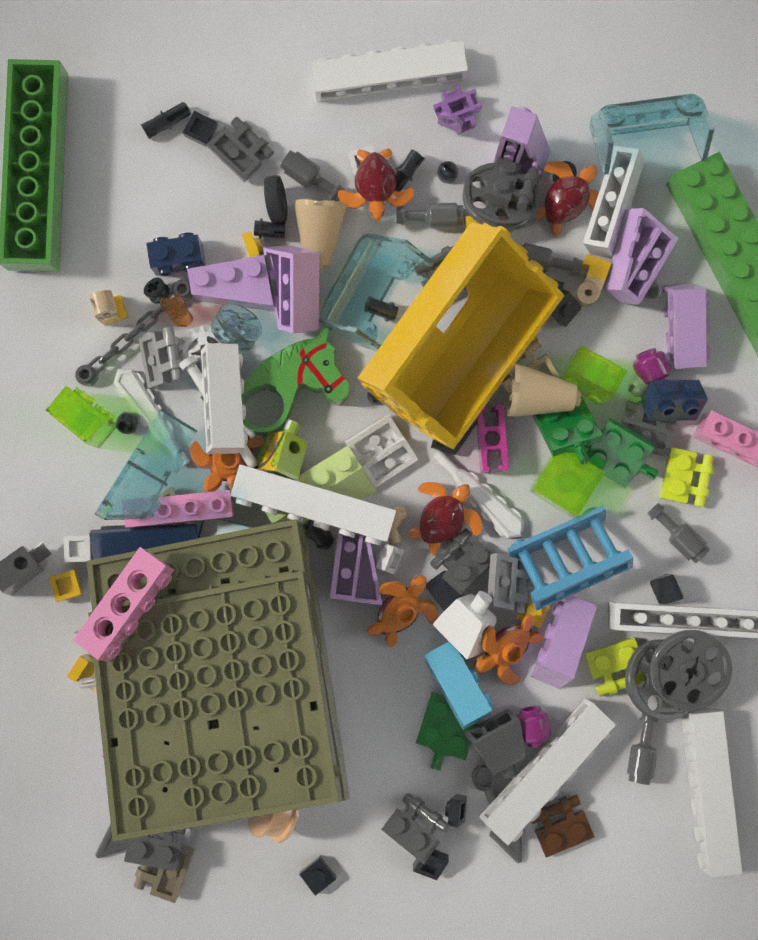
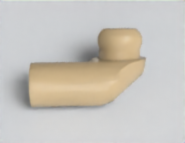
(394, 535)

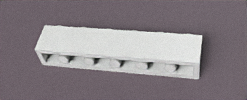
(389, 70)
(312, 503)
(679, 618)
(547, 772)
(712, 792)

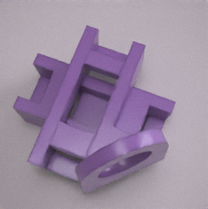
(456, 116)

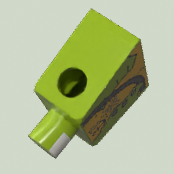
(283, 452)

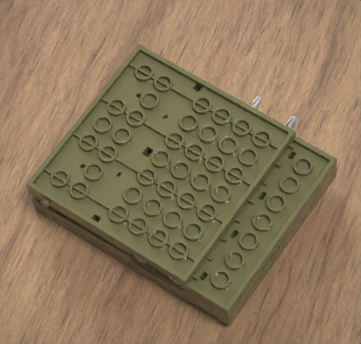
(220, 688)

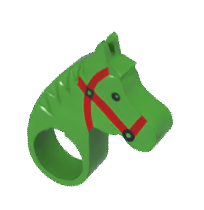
(297, 366)

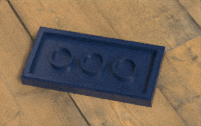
(125, 540)

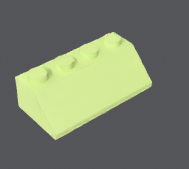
(338, 474)

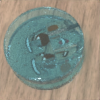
(236, 326)

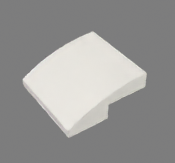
(381, 450)

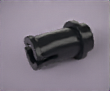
(269, 229)
(380, 308)
(322, 538)

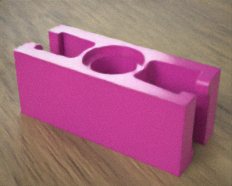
(500, 431)

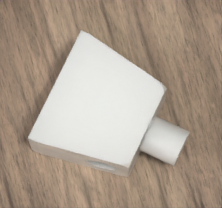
(466, 622)

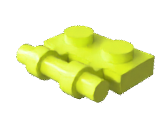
(678, 477)
(611, 659)

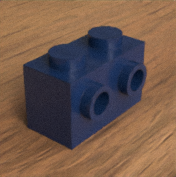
(175, 254)
(674, 400)

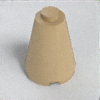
(320, 226)
(539, 393)

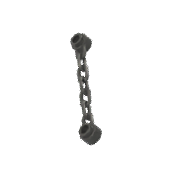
(93, 373)

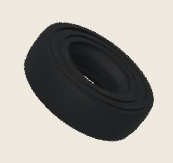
(275, 199)

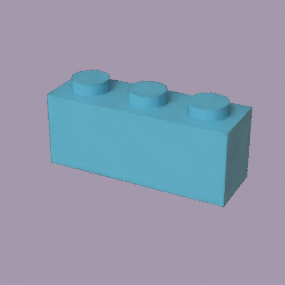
(458, 685)

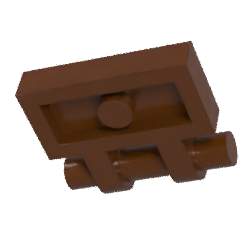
(564, 832)

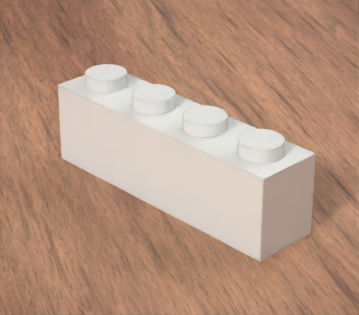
(613, 198)
(223, 399)

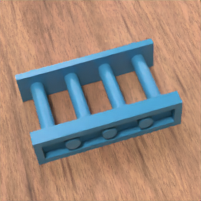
(569, 583)

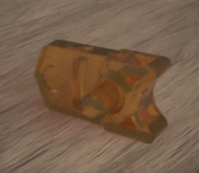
(177, 310)

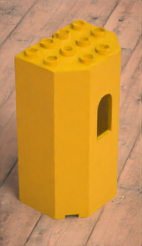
(450, 376)

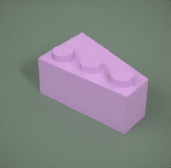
(524, 140)
(638, 255)
(235, 282)
(296, 287)
(687, 325)
(354, 571)
(564, 641)

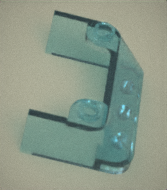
(648, 116)
(367, 273)
(147, 470)

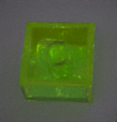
(593, 375)
(83, 418)
(566, 483)

